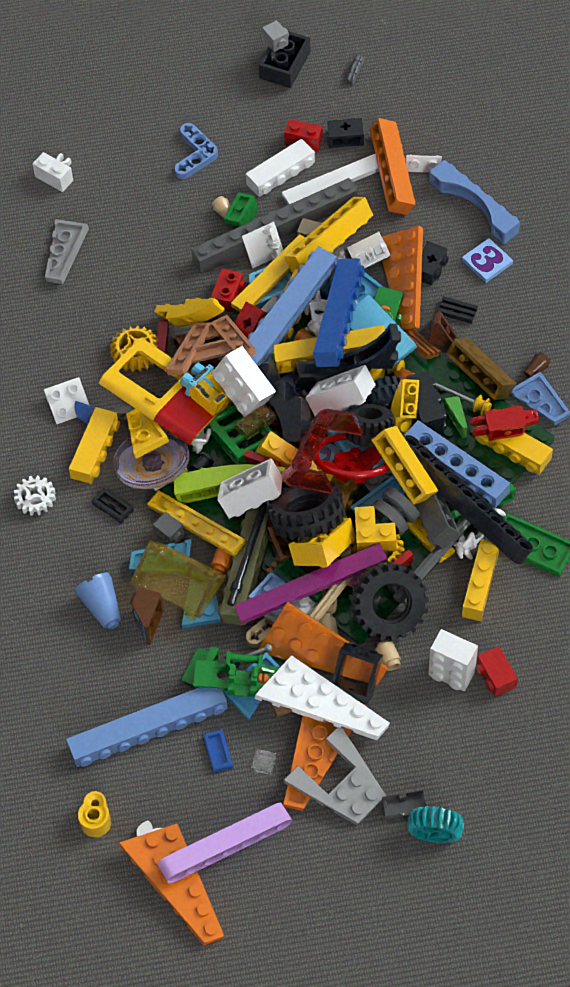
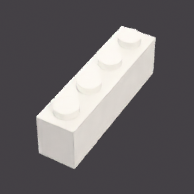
(280, 168)

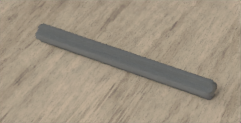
(432, 559)

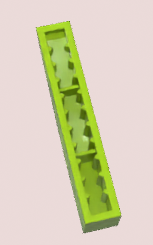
(206, 482)

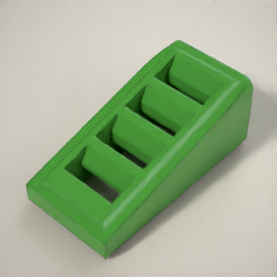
(455, 412)

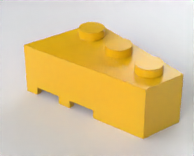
(325, 547)

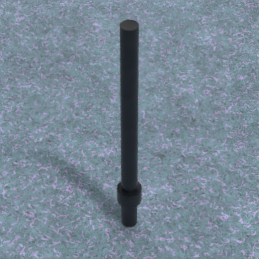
(236, 586)

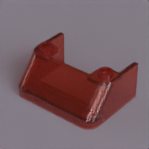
(298, 471)

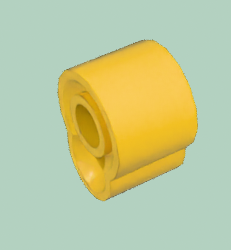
(94, 815)

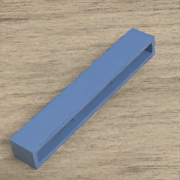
(291, 303)
(146, 724)

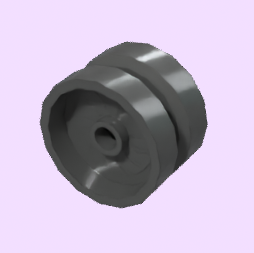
(396, 510)

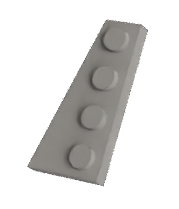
(64, 248)

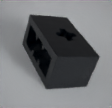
(345, 133)
(433, 259)

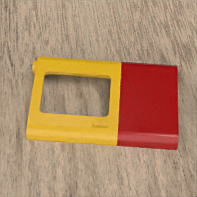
(174, 410)

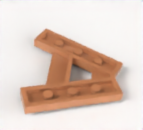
(194, 349)

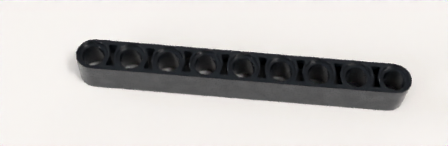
(471, 505)

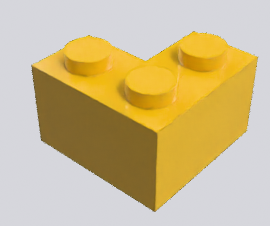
(370, 534)

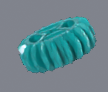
(435, 824)

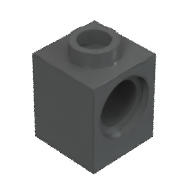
(168, 529)

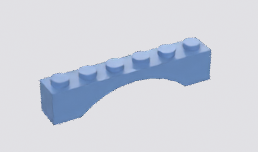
(449, 180)

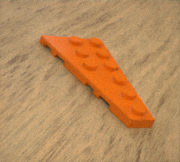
(404, 273)
(313, 645)
(312, 756)
(185, 895)

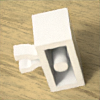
(53, 171)

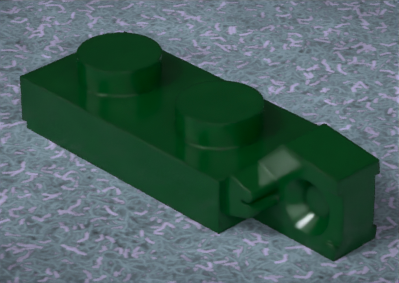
(289, 572)

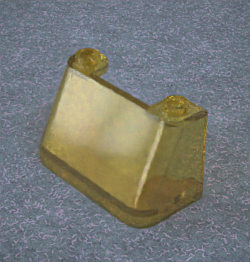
(177, 578)

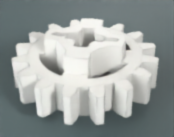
(34, 495)

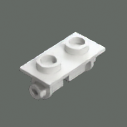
(422, 163)

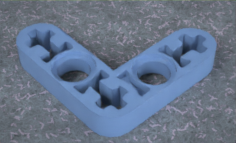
(200, 152)

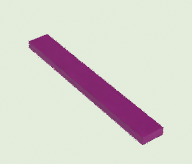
(310, 583)

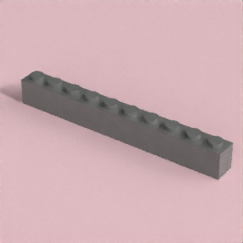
(286, 219)

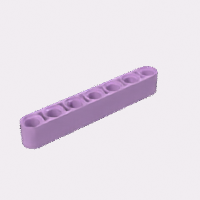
(224, 843)

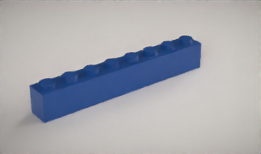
(338, 312)

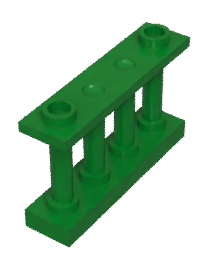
(229, 444)

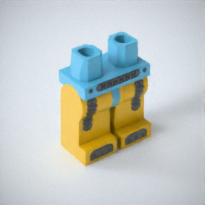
(205, 389)

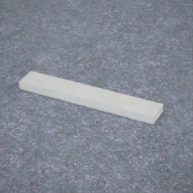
(354, 171)

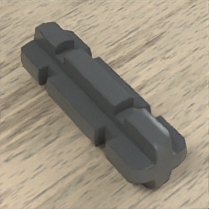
(355, 69)

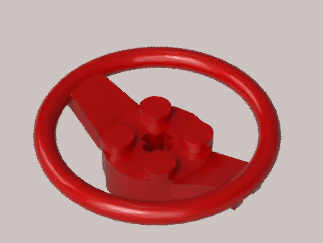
(351, 464)

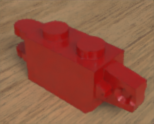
(504, 422)

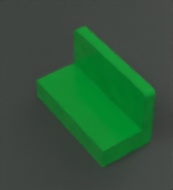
(242, 210)
(200, 654)

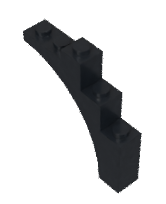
(375, 355)
(292, 411)

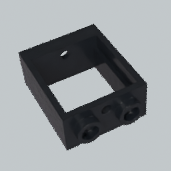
(355, 690)

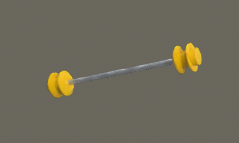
(478, 403)

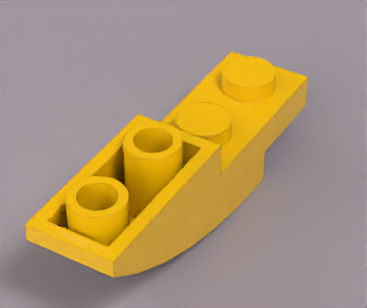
(192, 312)
(405, 404)

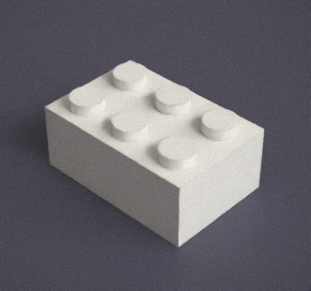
(243, 381)
(341, 390)
(250, 488)
(452, 660)

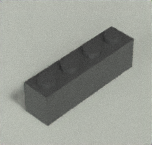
(438, 520)

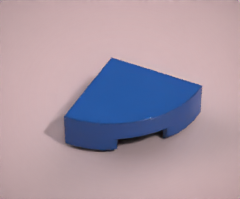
(83, 411)

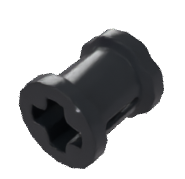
(203, 461)

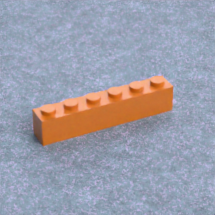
(392, 166)

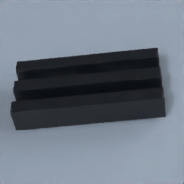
(458, 308)
(124, 514)

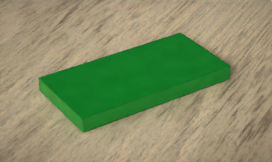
(549, 550)

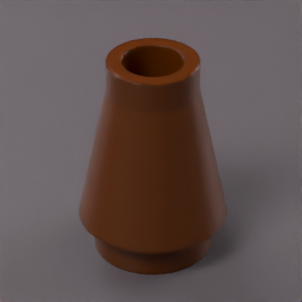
(537, 364)

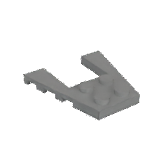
(354, 794)

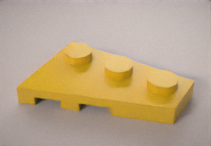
(145, 433)

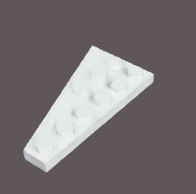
(317, 698)

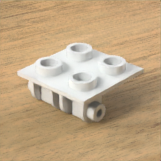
(262, 244)
(369, 250)
(63, 397)

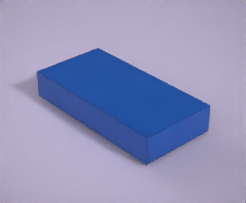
(218, 751)

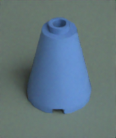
(100, 599)

